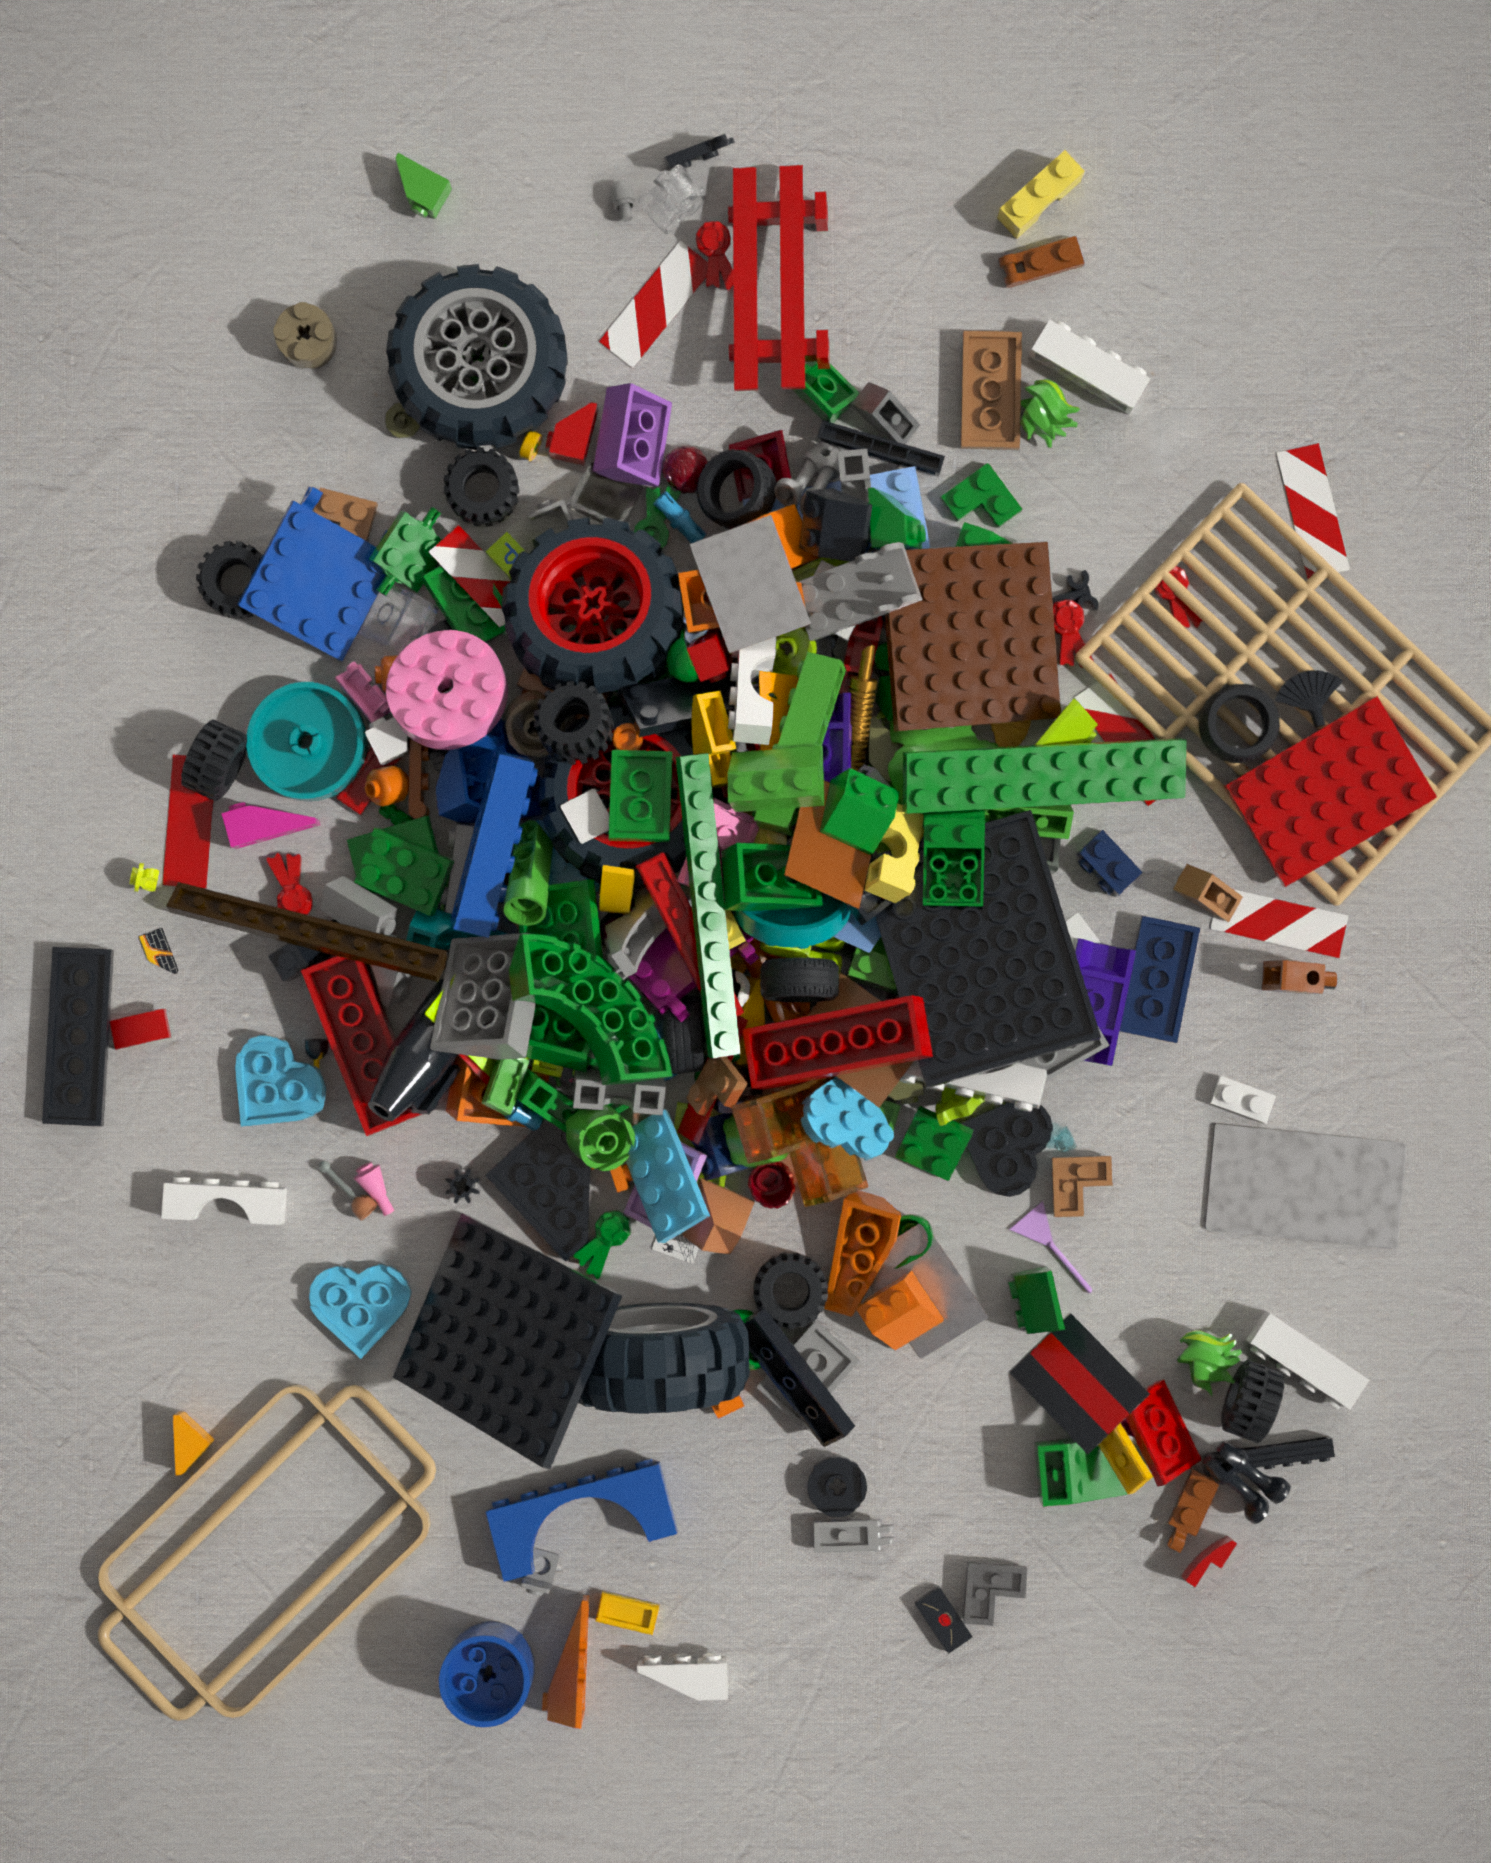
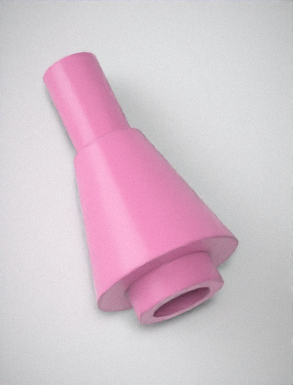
(372, 1181)

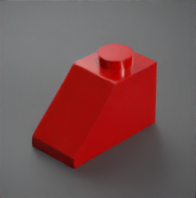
(573, 435)
(710, 656)

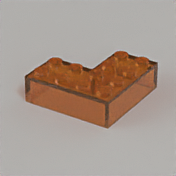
(773, 1127)

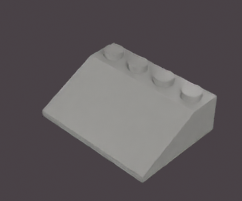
(479, 1008)

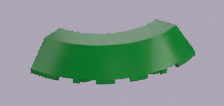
(594, 1002)

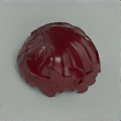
(683, 468)
(771, 1184)

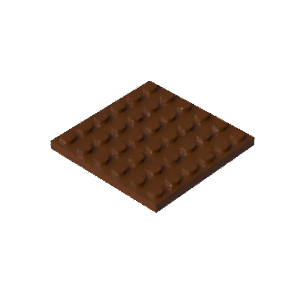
(976, 640)

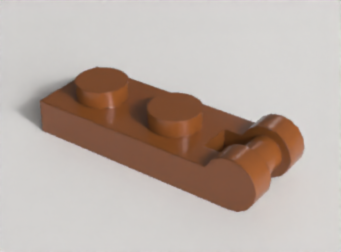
(1042, 261)
(418, 779)

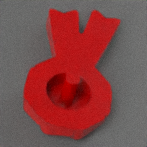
(713, 241)
(1177, 606)
(1067, 622)
(293, 895)

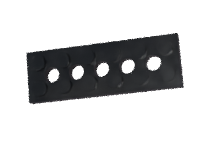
(92, 1051)

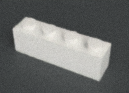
(1089, 366)
(1307, 1360)

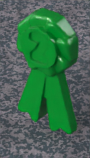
(654, 522)
(611, 1230)

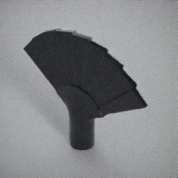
(1309, 693)

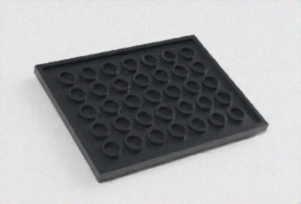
(995, 975)
(507, 1339)

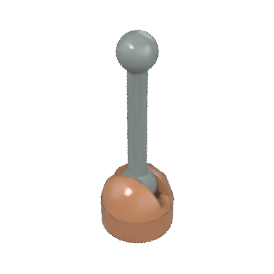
(361, 1205)

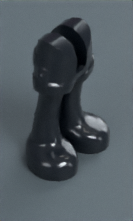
(1256, 1505)

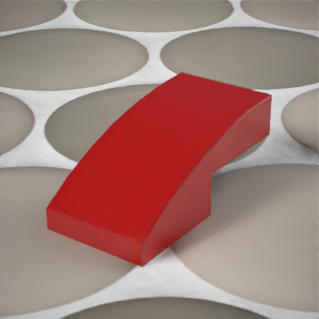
(140, 1029)
(1215, 1553)

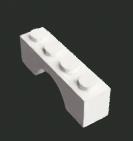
(751, 713)
(388, 739)
(186, 1199)

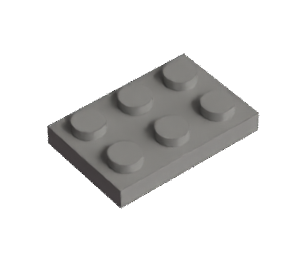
(825, 1357)

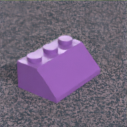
(632, 435)

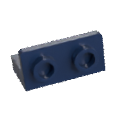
(1108, 863)
(715, 1146)

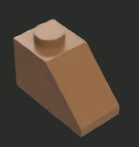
(1207, 892)

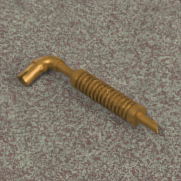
(861, 707)

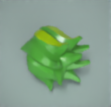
(1046, 411)
(1208, 1358)

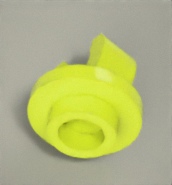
(145, 878)

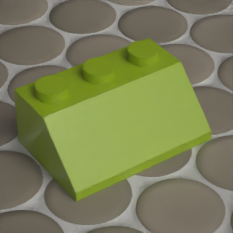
(1071, 727)

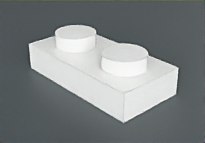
(1242, 1099)

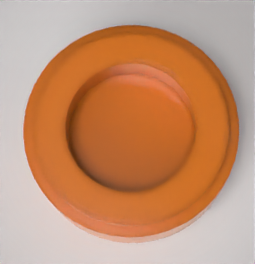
(626, 738)

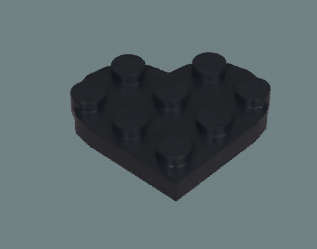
(1006, 1146)

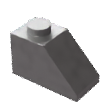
(885, 413)

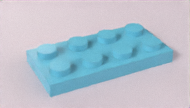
(664, 1178)

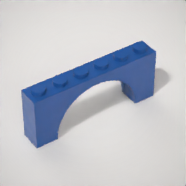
(637, 1490)

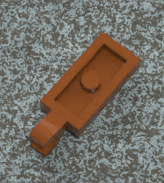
(1191, 1508)

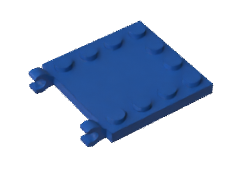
(314, 579)

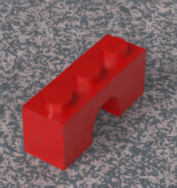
(863, 635)

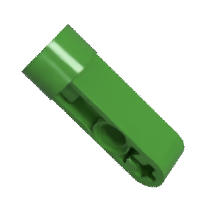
(529, 878)

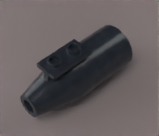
(412, 1072)

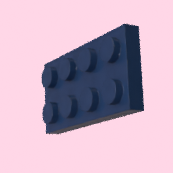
(1159, 979)

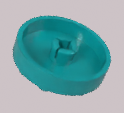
(336, 748)
(795, 926)

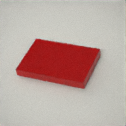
(1162, 1435)

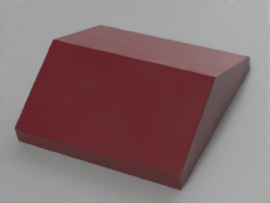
(768, 448)

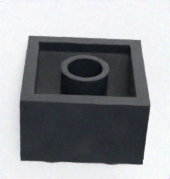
(834, 524)

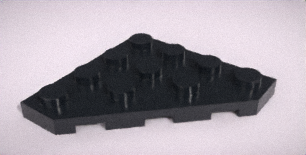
(548, 1187)

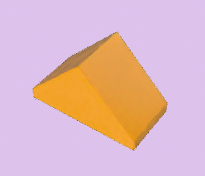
(189, 1441)

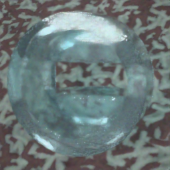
(1063, 1140)

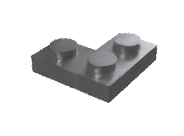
(986, 1582)

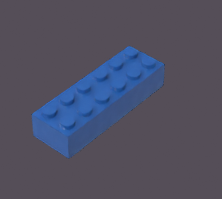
(492, 842)

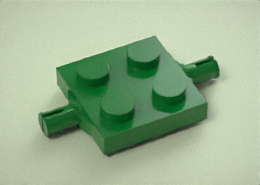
(405, 551)

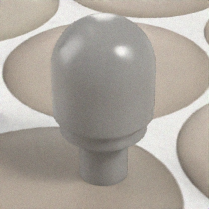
(622, 199)

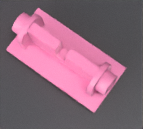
(368, 699)

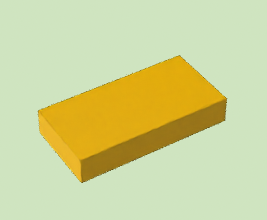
(627, 1612)

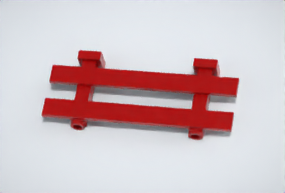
(791, 215)

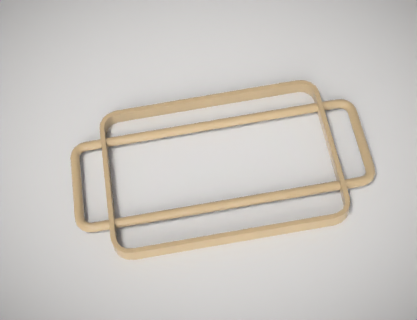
(126, 1606)

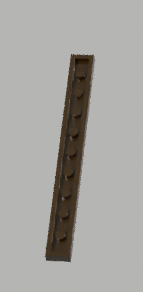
(308, 931)

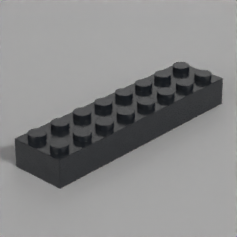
(796, 1379)

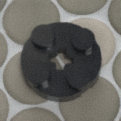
(849, 1498)

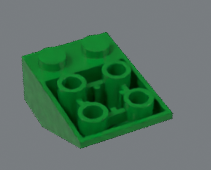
(954, 858)
(1072, 1476)

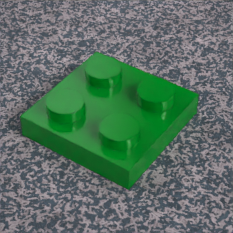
(933, 1146)

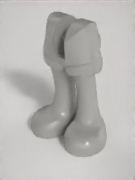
(814, 464)

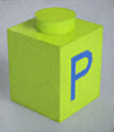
(504, 552)

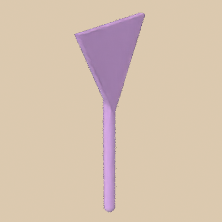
(1036, 1227)

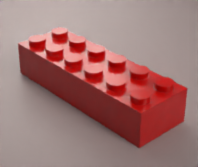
(356, 1031)
(837, 1042)

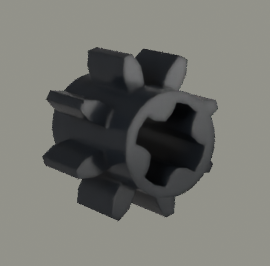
(470, 1182)

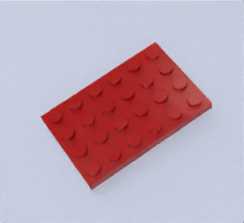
(1330, 791)

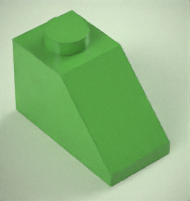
(423, 187)

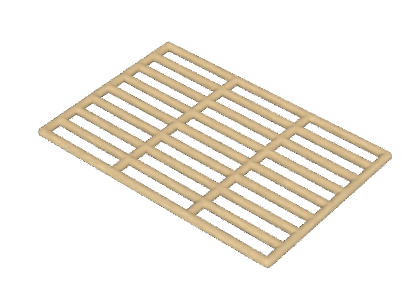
(1267, 633)

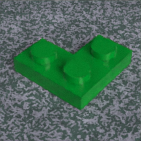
(982, 489)

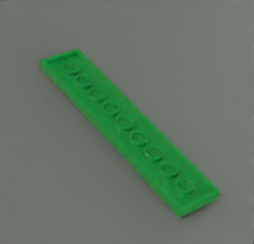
(1043, 775)

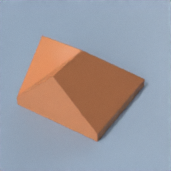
(726, 1220)

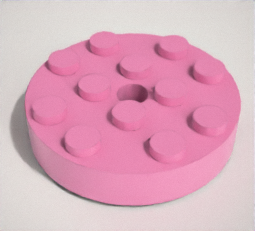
(442, 662)

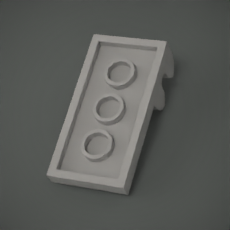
(859, 591)

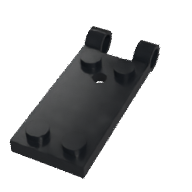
(668, 703)

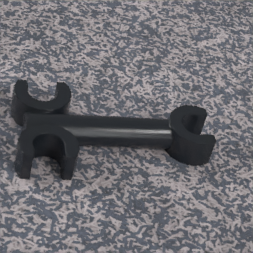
(1079, 592)

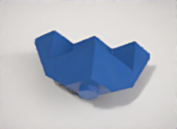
(465, 775)

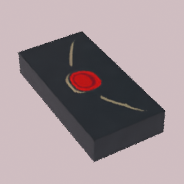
(943, 1619)

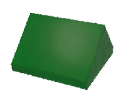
(826, 392)

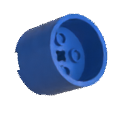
(483, 1698)

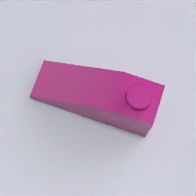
(255, 824)

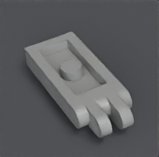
(851, 1535)

